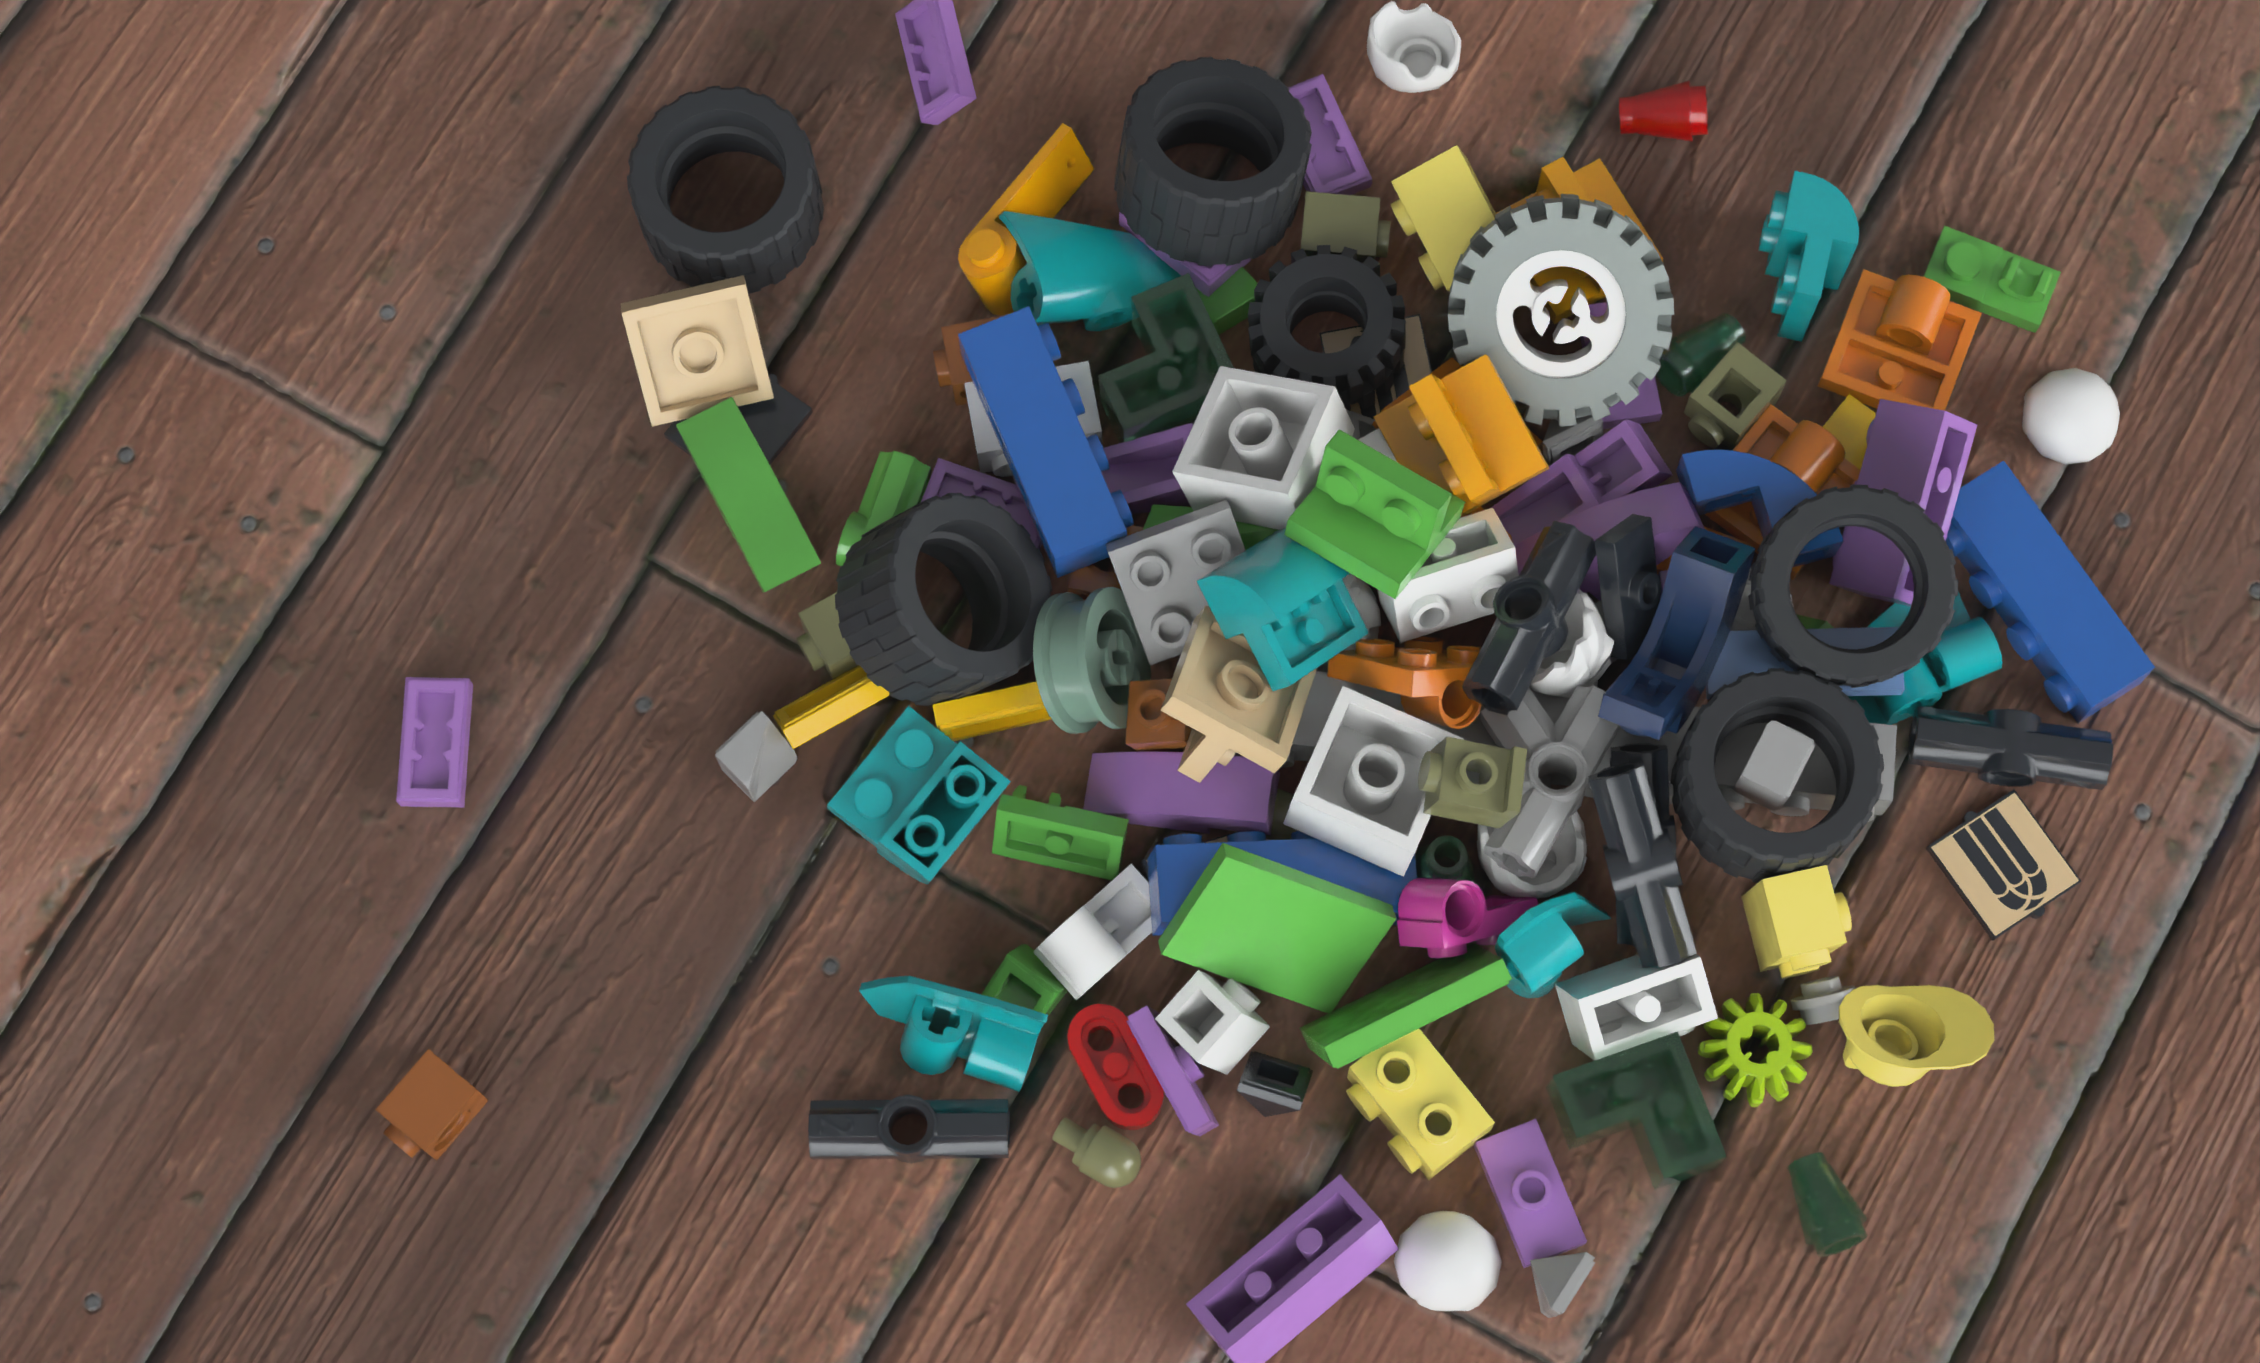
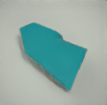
(1080, 271)
(1962, 655)
(1543, 944)
(956, 1023)

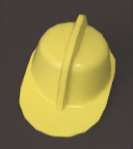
(1910, 1030)

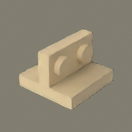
(697, 349)
(1230, 703)

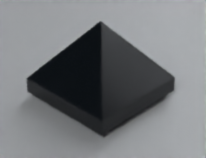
(1274, 1084)

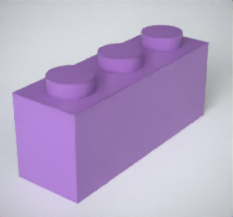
(1924, 460)
(1293, 1274)

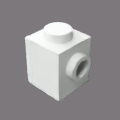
(1214, 1021)

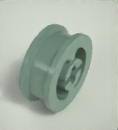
(1087, 658)

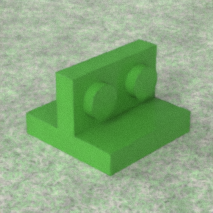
(1372, 515)

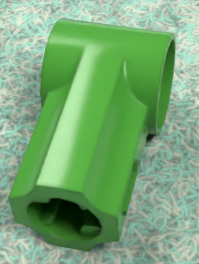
(893, 488)

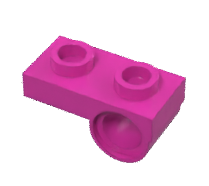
(1452, 913)

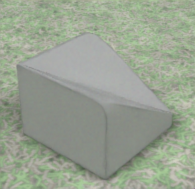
(756, 756)
(1774, 766)

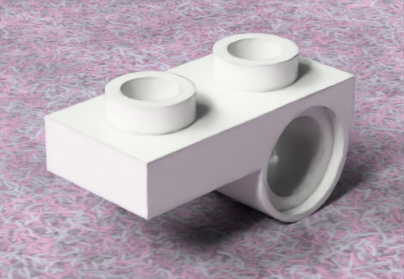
(1099, 933)

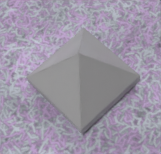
(1570, 439)
(1559, 1280)

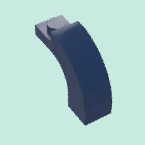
(1684, 637)

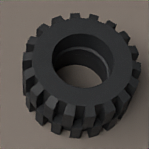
(1333, 285)

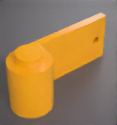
(990, 252)

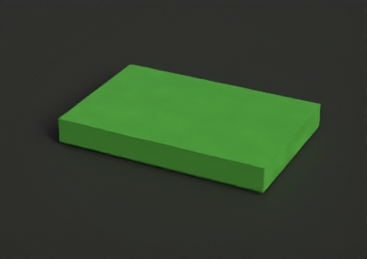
(1276, 928)
(1405, 1005)

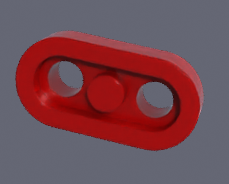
(1115, 1068)

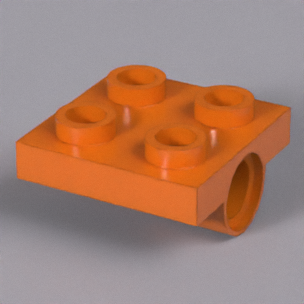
(1900, 342)
(1801, 449)
(1420, 672)

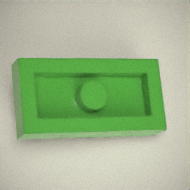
(1992, 279)
(1059, 835)

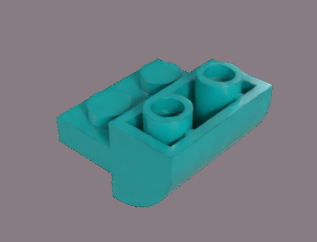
(1809, 248)
(1285, 606)
(918, 796)

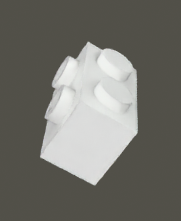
(1456, 579)
(1634, 1004)

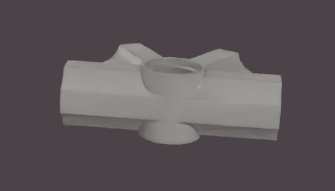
(1568, 747)

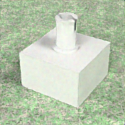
(1259, 444)
(1364, 782)

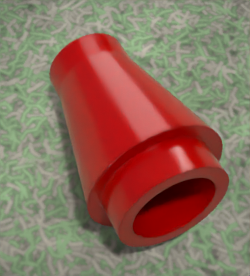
(1666, 112)

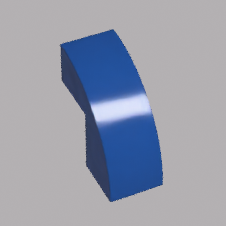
(1732, 478)

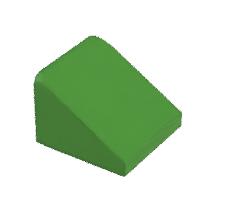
(1230, 301)
(1025, 982)

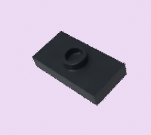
(1628, 583)

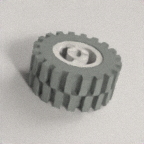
(1623, 342)

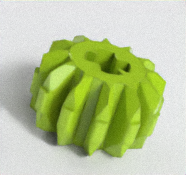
(1777, 1064)

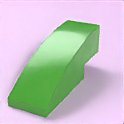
(748, 494)

